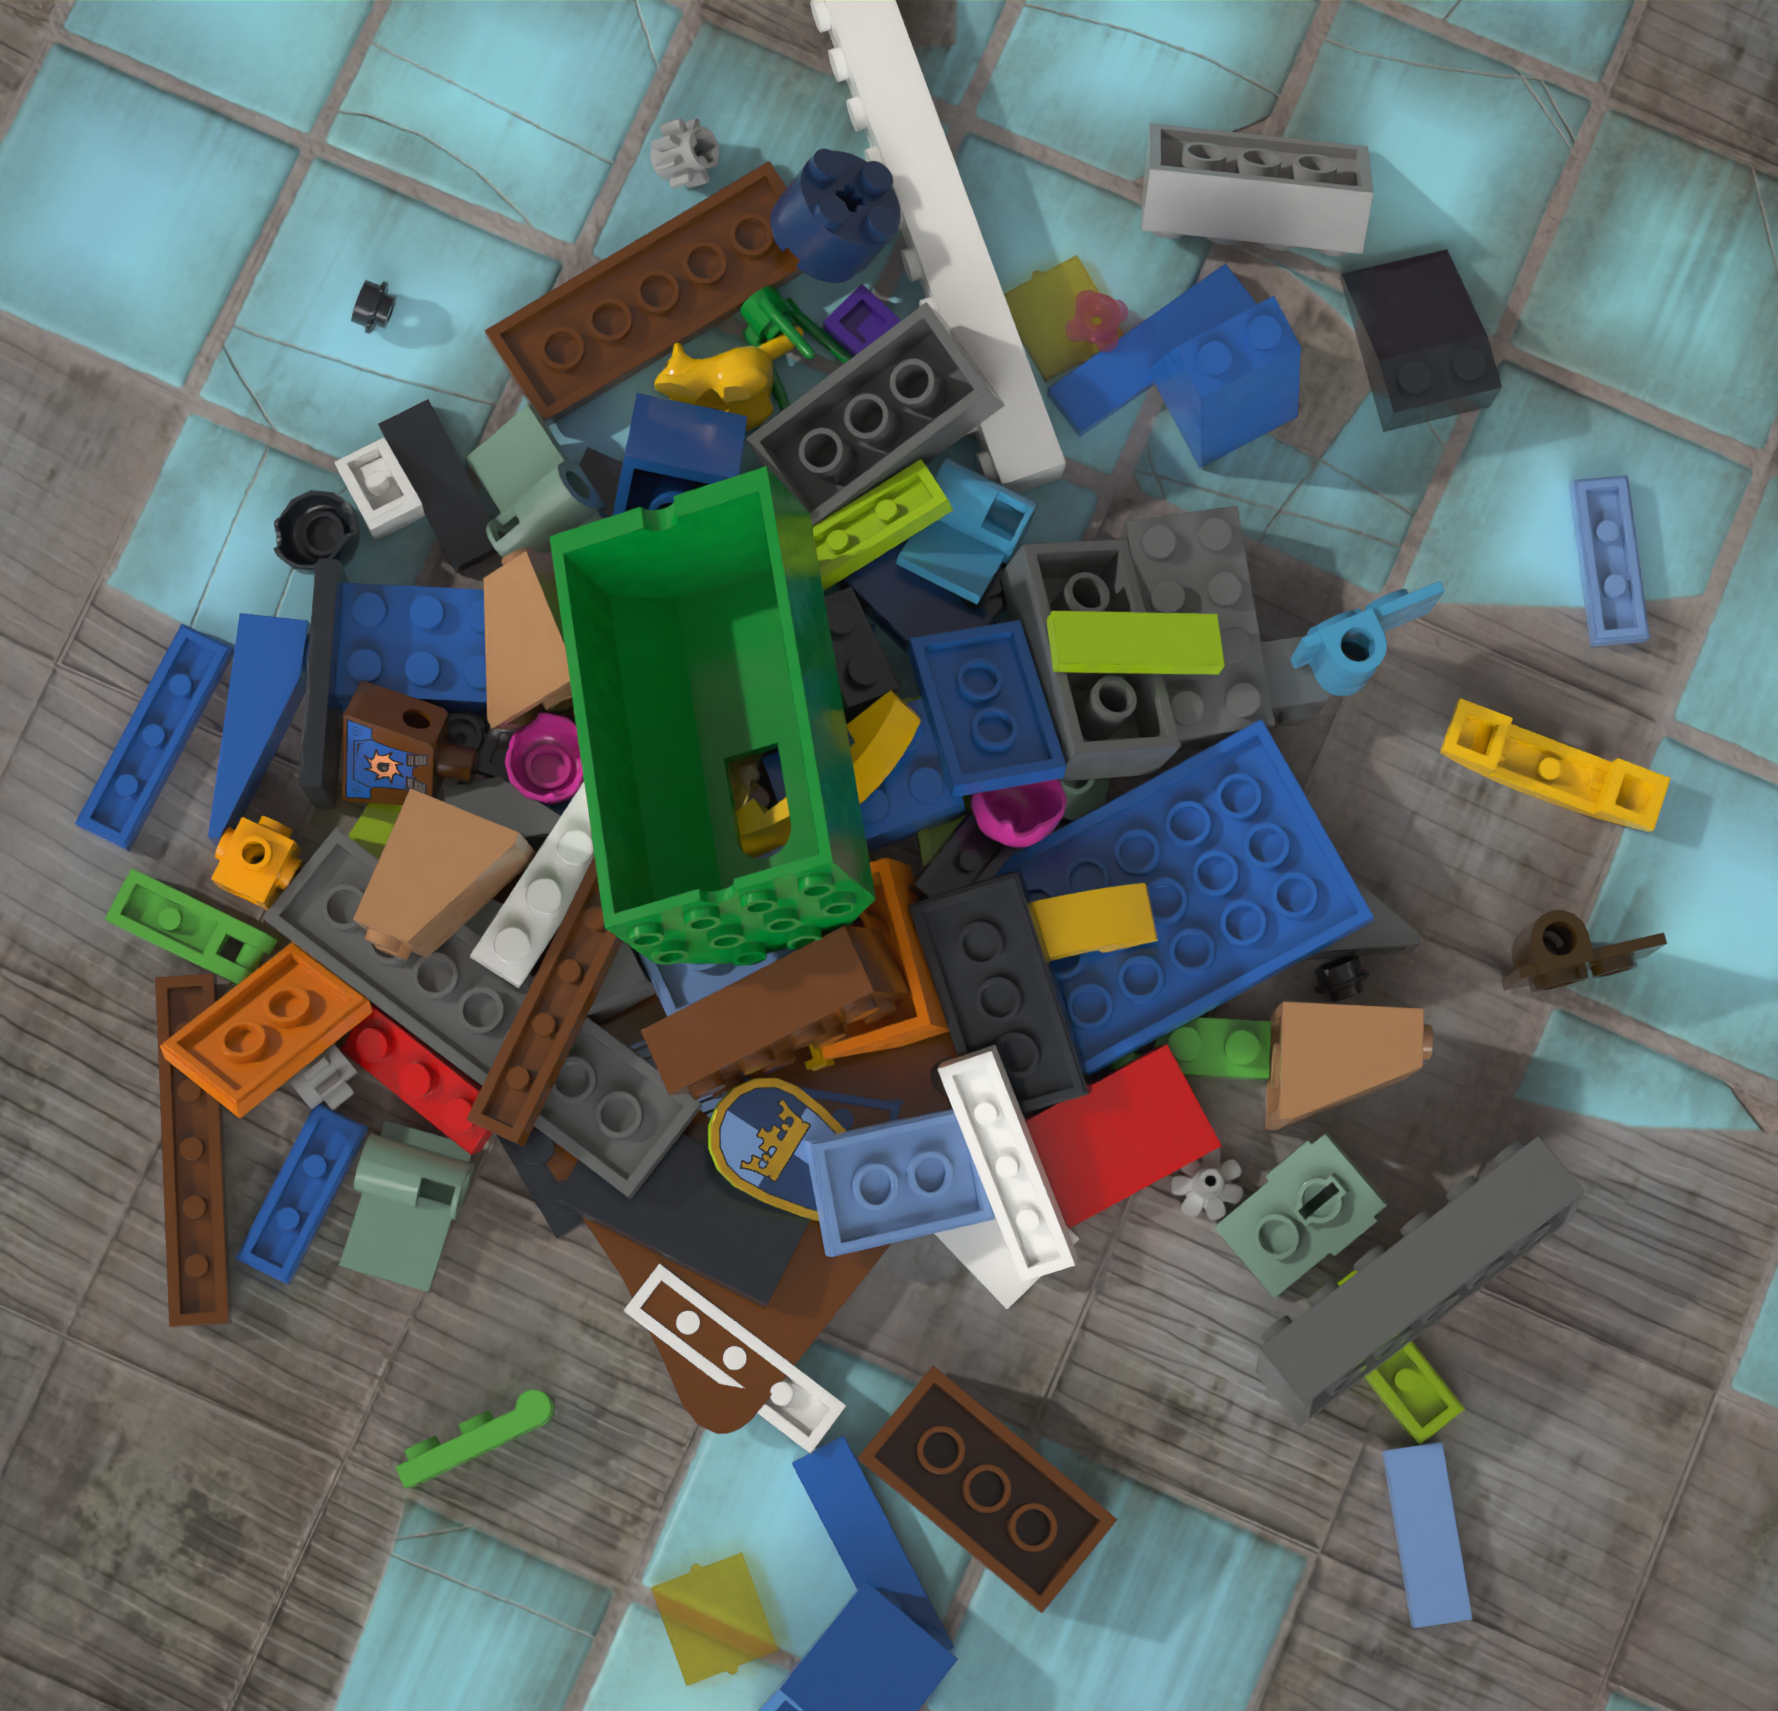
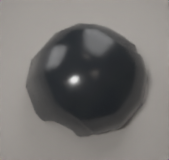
(314, 528)

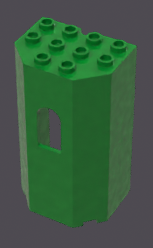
(688, 650)

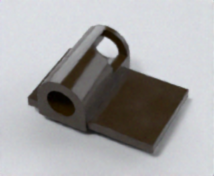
(1574, 954)

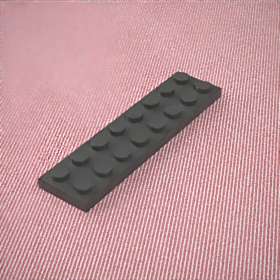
(606, 1100)

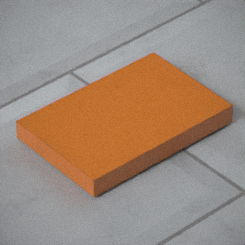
(266, 1029)

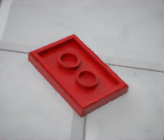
(1121, 1135)

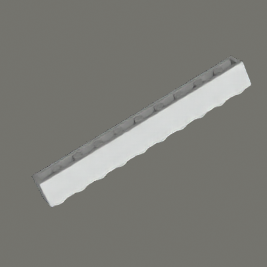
(941, 230)

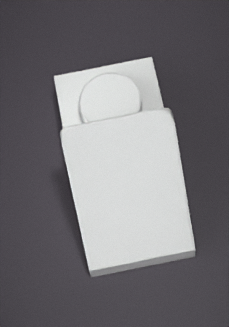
(380, 489)

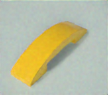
(880, 741)
(1553, 770)
(1096, 920)

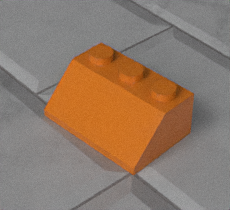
(920, 1011)

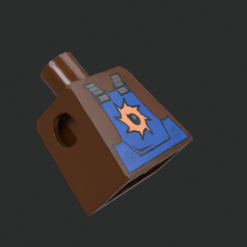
(398, 746)

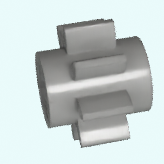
(684, 153)
(325, 1079)

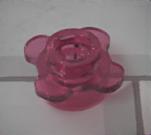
(1096, 305)

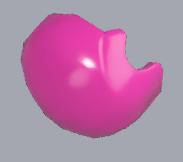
(545, 759)
(1020, 813)

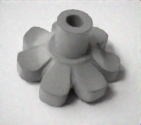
(1199, 1194)

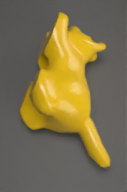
(729, 382)

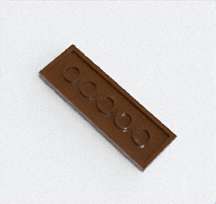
(646, 298)

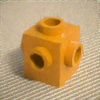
(262, 881)

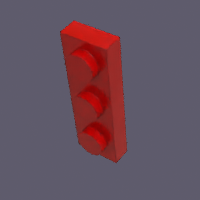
(418, 1076)

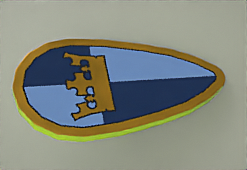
(761, 1144)

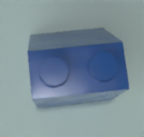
(1232, 381)
(676, 450)
(866, 1661)

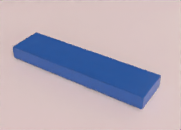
(1121, 375)
(155, 737)
(862, 1529)

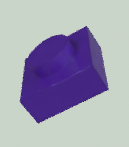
(859, 321)

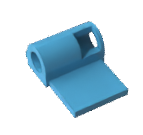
(973, 539)
(1360, 636)

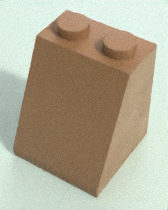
(524, 642)
(436, 875)
(1337, 1055)

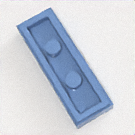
(1609, 561)
(1427, 1535)

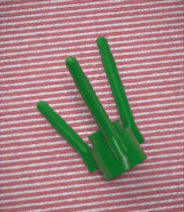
(771, 316)

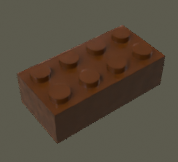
(777, 1012)
(987, 1489)

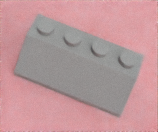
(1256, 189)

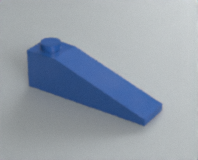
(261, 702)

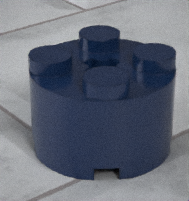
(836, 215)

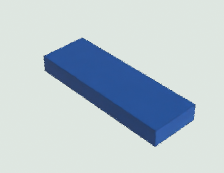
(302, 1193)

